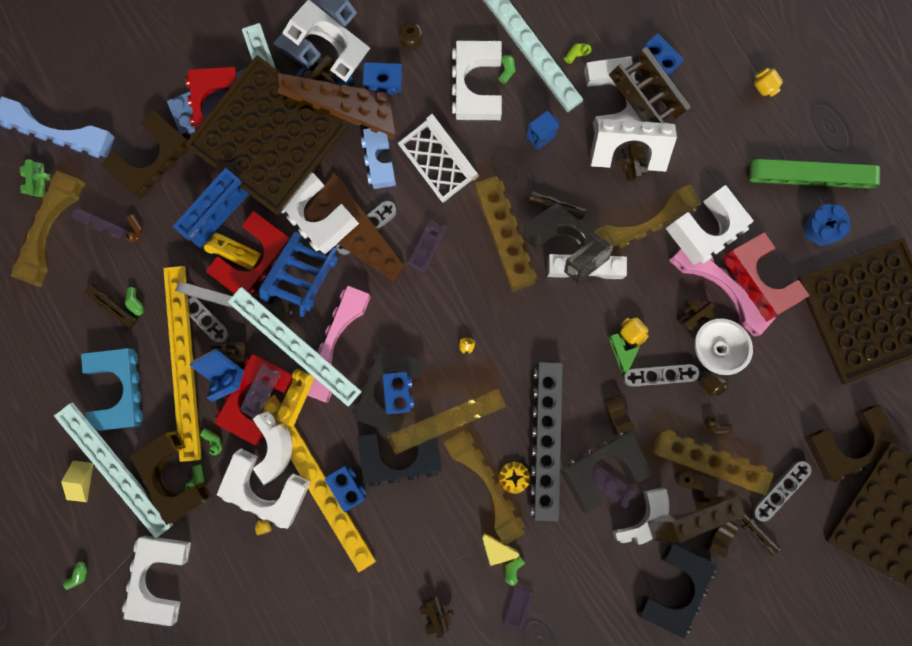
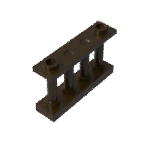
(658, 80)

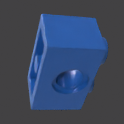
(375, 71)
(542, 130)

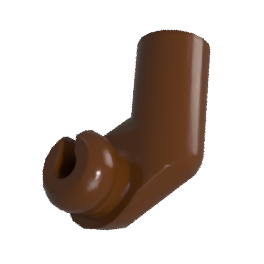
(136, 229)

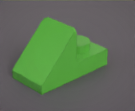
(623, 357)

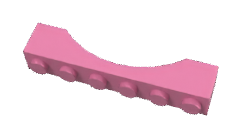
(351, 307)
(747, 311)

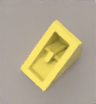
(77, 481)
(497, 551)

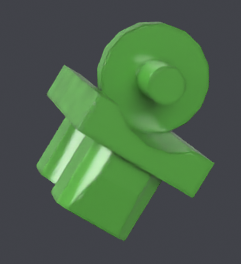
(35, 178)

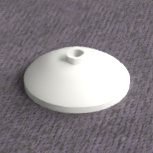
(730, 339)

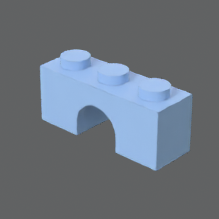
(380, 174)

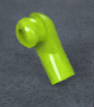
(576, 51)

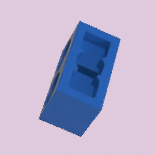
(664, 54)
(392, 394)
(340, 491)

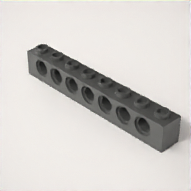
(550, 511)

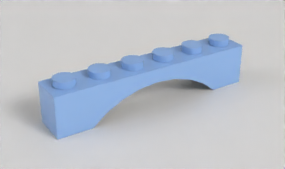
(91, 139)

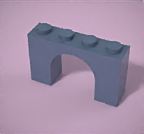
(305, 52)

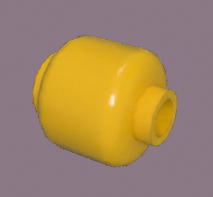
(768, 82)
(634, 331)

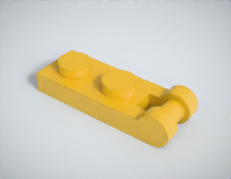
(233, 251)
(295, 397)

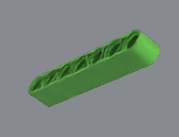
(814, 173)

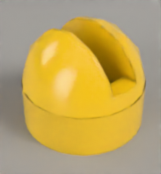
(466, 345)
(262, 528)

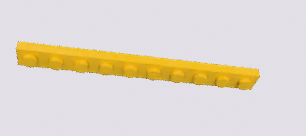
(180, 359)
(338, 520)

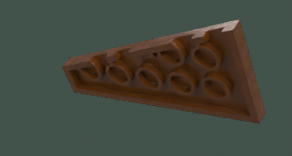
(345, 102)
(364, 239)

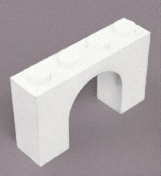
(313, 20)
(469, 56)
(597, 74)
(612, 133)
(324, 233)
(699, 244)
(237, 489)
(140, 602)

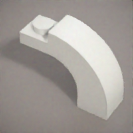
(278, 450)
(656, 506)

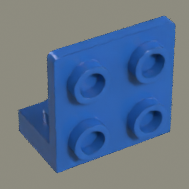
(220, 371)

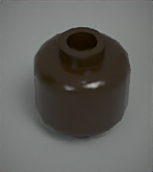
(410, 35)
(713, 383)

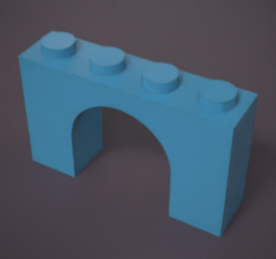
(123, 364)

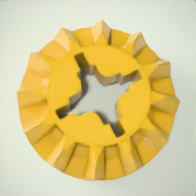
(507, 471)

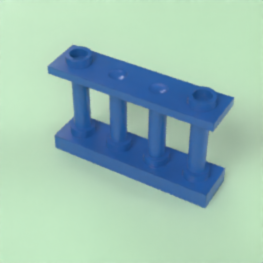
(211, 208)
(287, 259)

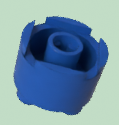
(831, 215)

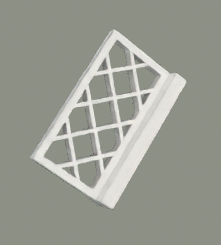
(450, 147)

